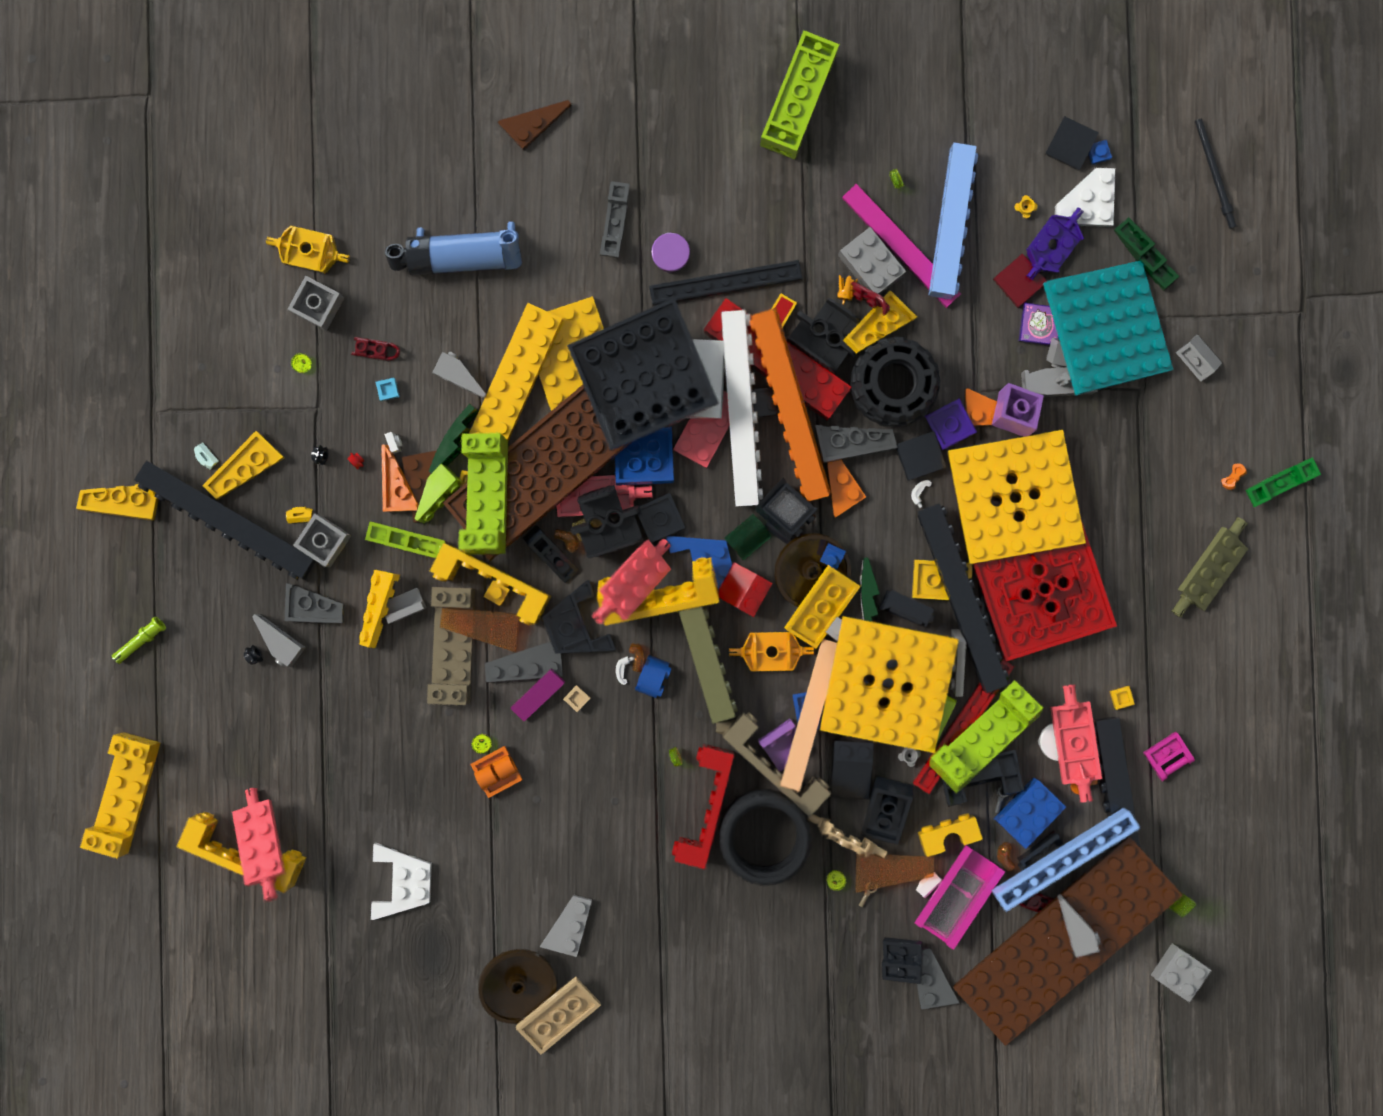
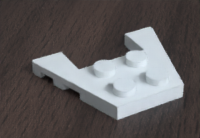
(409, 885)

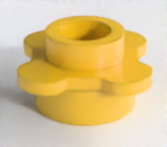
(1026, 200)

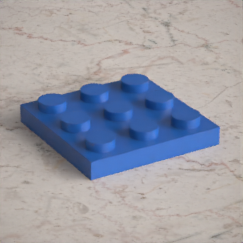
(646, 460)

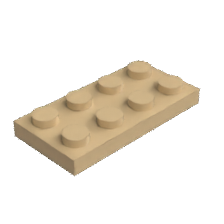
(558, 1015)

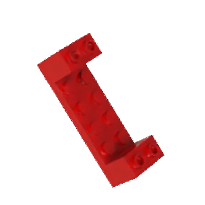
(696, 852)

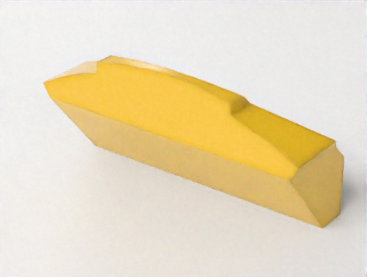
(299, 514)

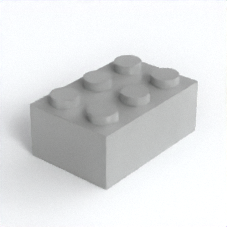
(871, 262)

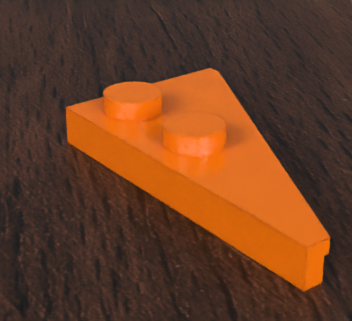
(979, 408)
(395, 488)
(844, 488)

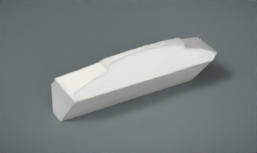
(927, 885)

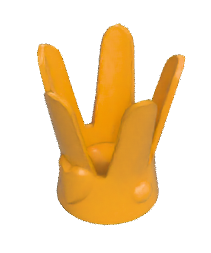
(845, 292)

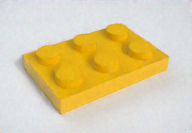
(927, 580)

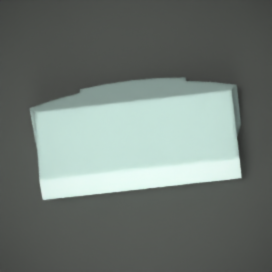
(205, 456)

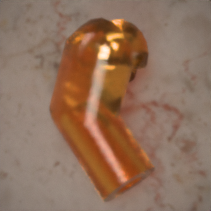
(639, 656)
(1003, 856)

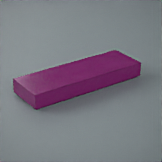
(537, 695)

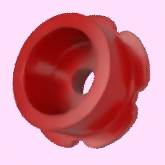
(356, 460)

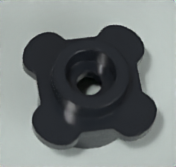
(320, 455)
(253, 655)

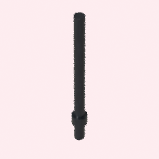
(1227, 208)

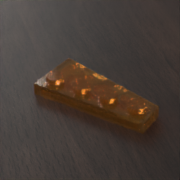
(487, 626)
(878, 872)

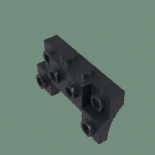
(1002, 767)

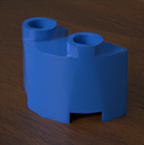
(652, 677)

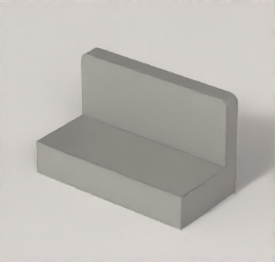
(1199, 358)
(404, 605)

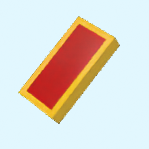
(784, 307)

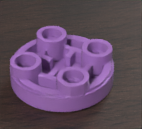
(670, 252)

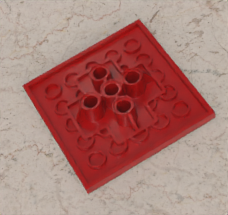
(1026, 624)

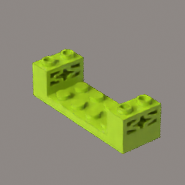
(799, 94)
(485, 494)
(986, 737)

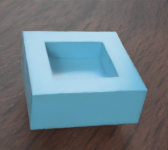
(387, 389)

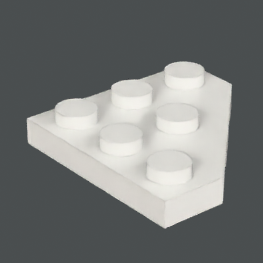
(1094, 197)

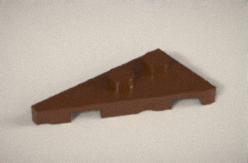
(530, 125)
(417, 472)

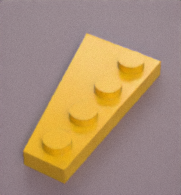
(877, 326)
(246, 463)

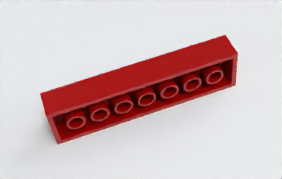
(819, 387)

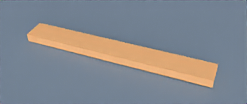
(809, 717)

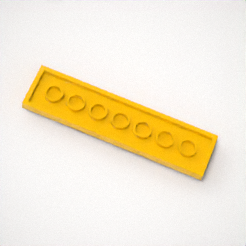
(517, 372)

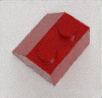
(744, 589)

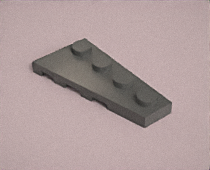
(845, 443)
(525, 664)

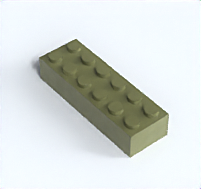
(707, 665)

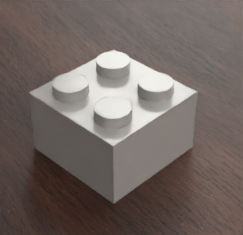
(316, 303)
(322, 540)
(1180, 972)

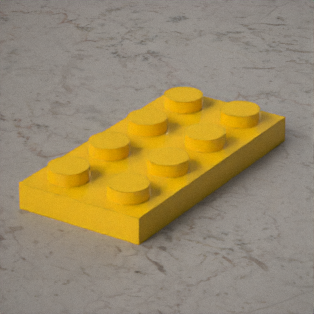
(822, 606)

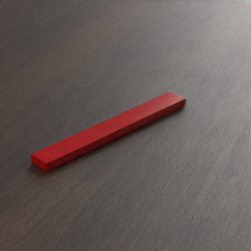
(968, 715)

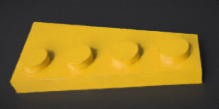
(119, 501)
(377, 607)

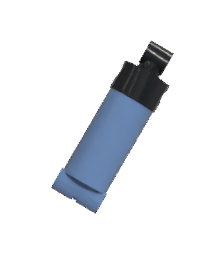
(456, 252)

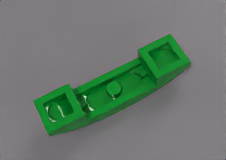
(1282, 481)

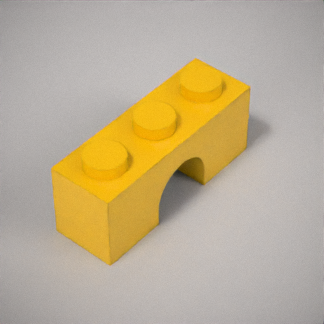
(933, 837)

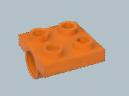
(496, 772)

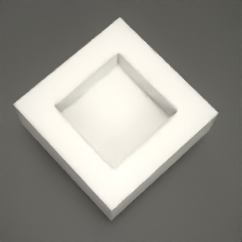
(394, 442)

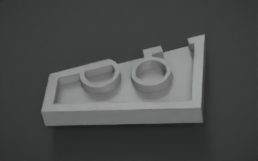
(569, 928)

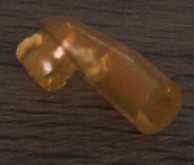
(569, 539)

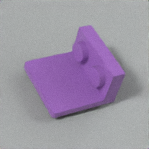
(778, 743)

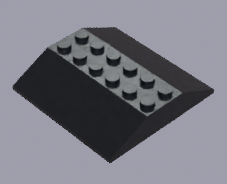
(642, 374)

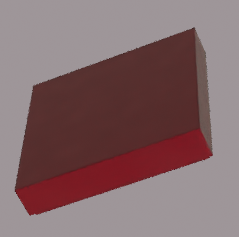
(1016, 283)

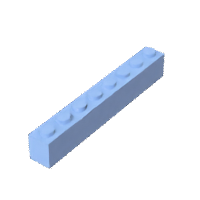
(952, 221)
(1065, 859)

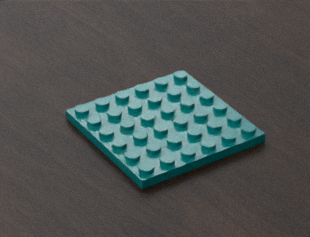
(1108, 327)

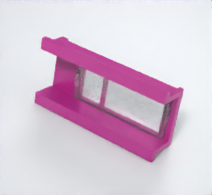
(960, 896)

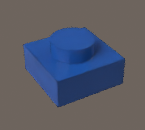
(1099, 152)
(832, 556)

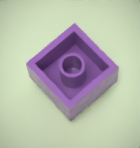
(1017, 410)

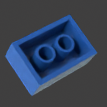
(1029, 812)

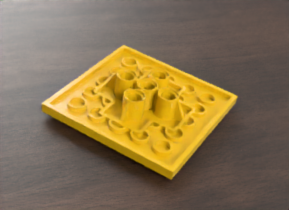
(1038, 465)
(911, 716)

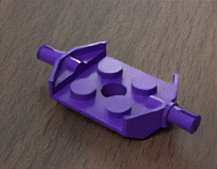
(1066, 234)

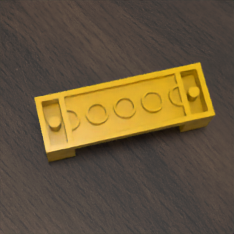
(451, 558)
(674, 598)
(122, 795)
(197, 841)

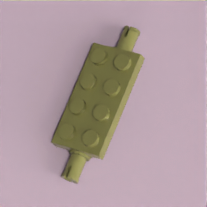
(1212, 569)

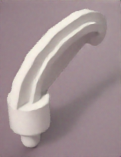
(917, 491)
(620, 668)

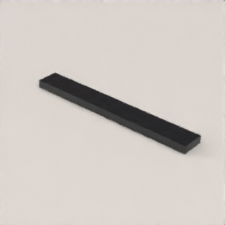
(726, 282)

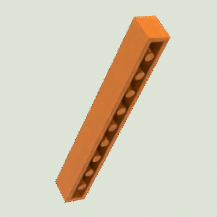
(791, 404)

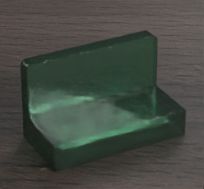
(748, 537)

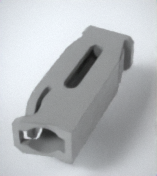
(1050, 382)

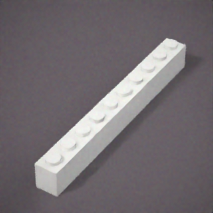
(741, 410)

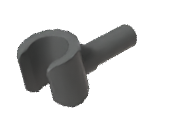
(1000, 799)

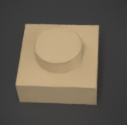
(576, 698)

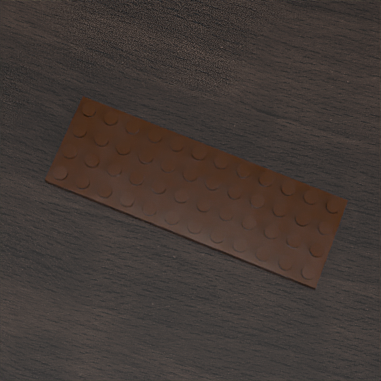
(547, 465)
(1038, 962)

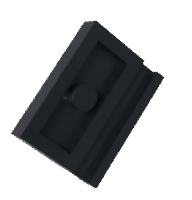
(764, 402)

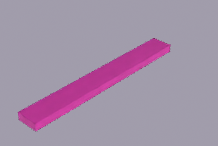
(892, 237)

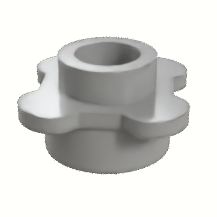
(909, 760)

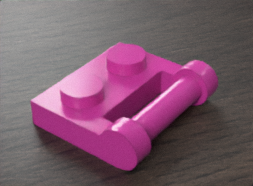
(1165, 751)

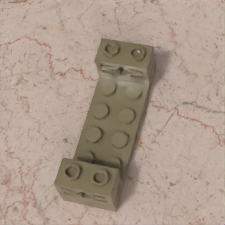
(451, 651)
(808, 798)

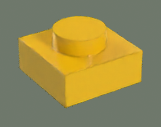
(496, 593)

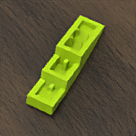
(403, 539)

